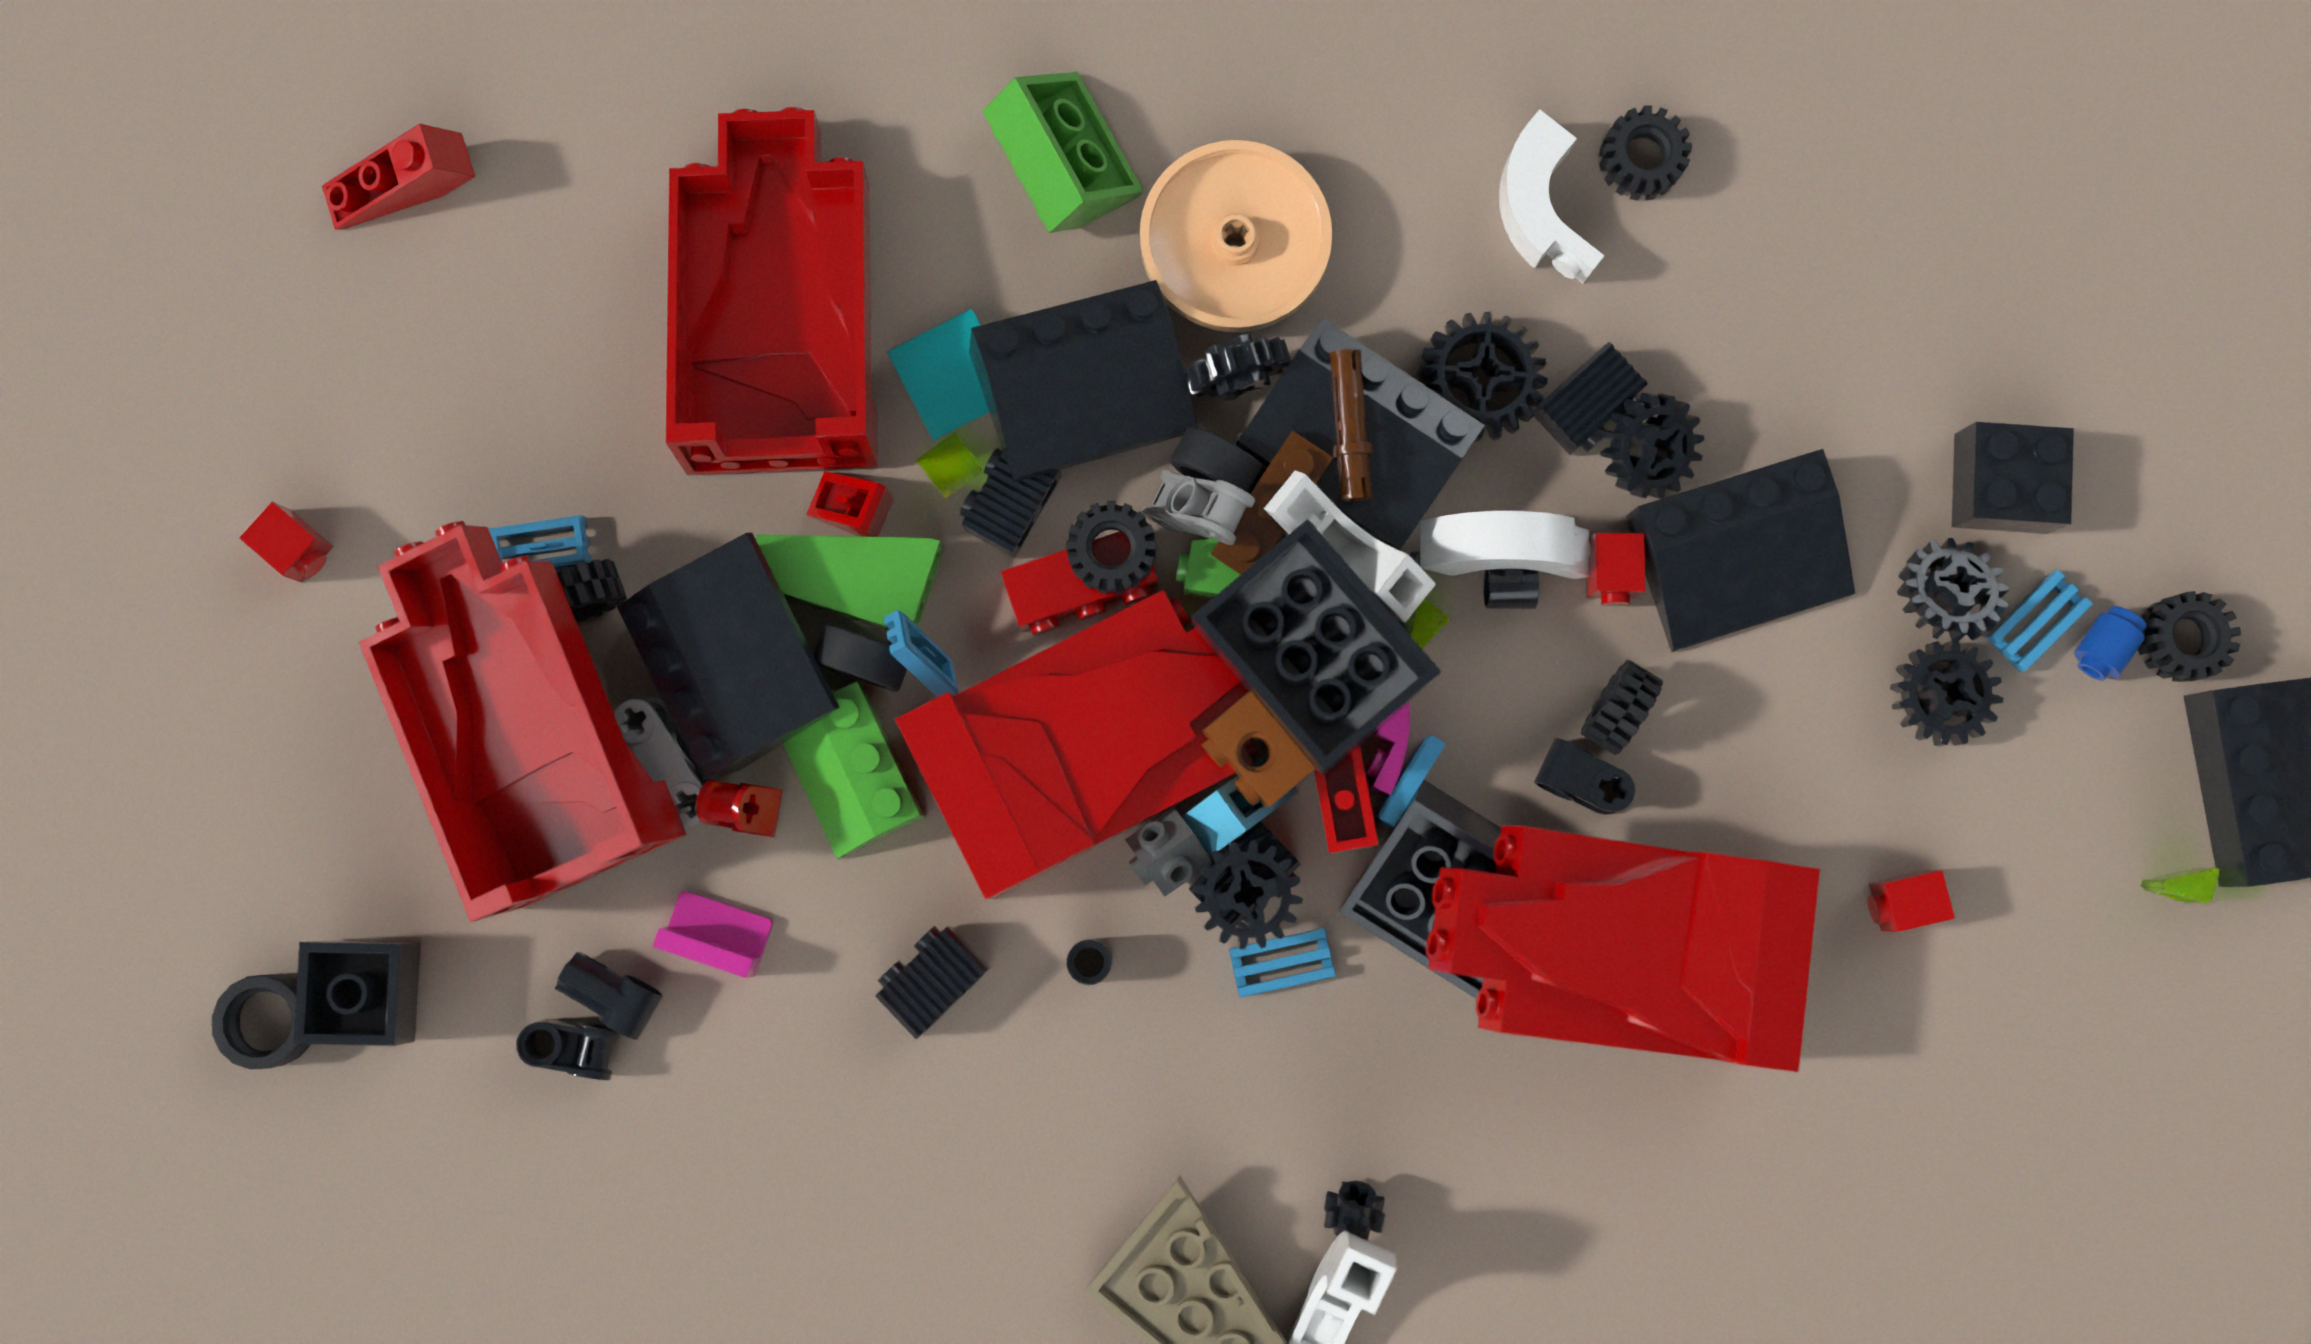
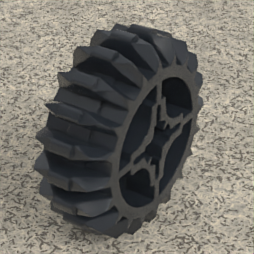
(1502, 376)

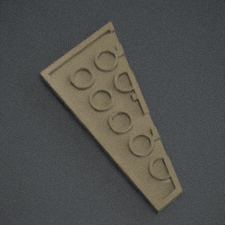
(1180, 1281)

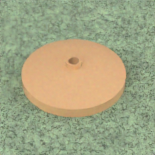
(1243, 195)

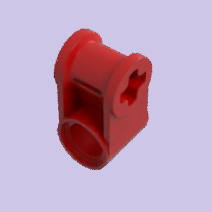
(740, 807)

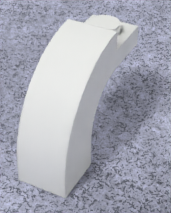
(1527, 204)
(1505, 541)
(1383, 569)
(1347, 1280)

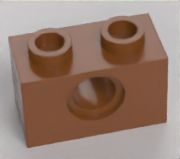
(1284, 761)

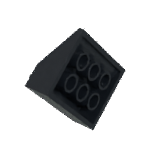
(1083, 380)
(1411, 429)
(1745, 549)
(1315, 647)
(727, 657)
(2255, 779)
(1399, 880)

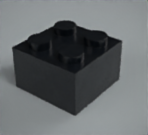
(2012, 477)
(356, 993)

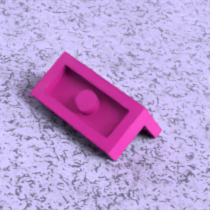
(715, 934)

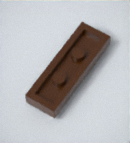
(1257, 529)

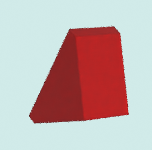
(851, 504)

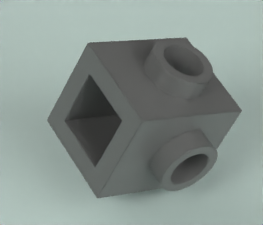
(1167, 852)

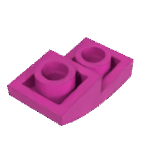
(1387, 765)

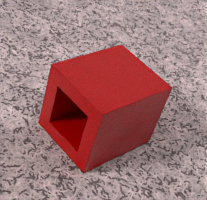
(287, 543)
(1616, 568)
(1910, 901)

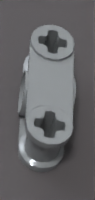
(1198, 506)
(661, 752)

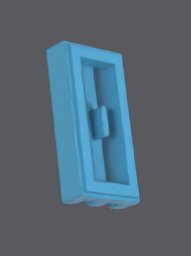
(580, 541)
(2066, 594)
(920, 654)
(1409, 781)
(1322, 953)

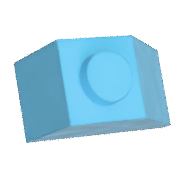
(1227, 815)

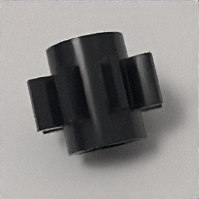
(1354, 1210)

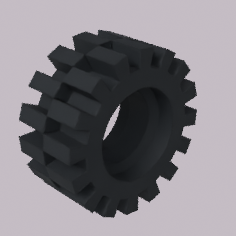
(1664, 134)
(1106, 518)
(592, 588)
(2213, 627)
(1622, 707)

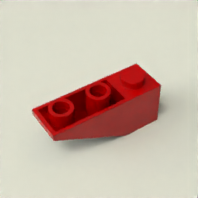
(400, 175)

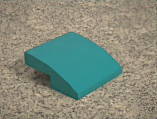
(941, 374)

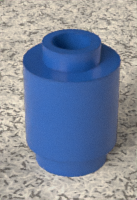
(2110, 643)

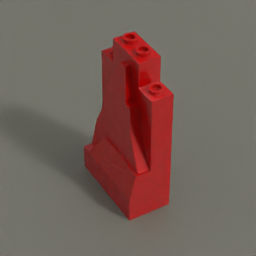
(769, 304)
(507, 725)
(1074, 742)
(1633, 946)

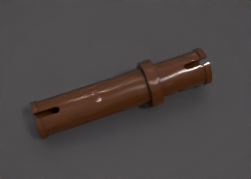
(1352, 441)

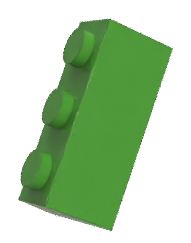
(1061, 149)
(853, 774)

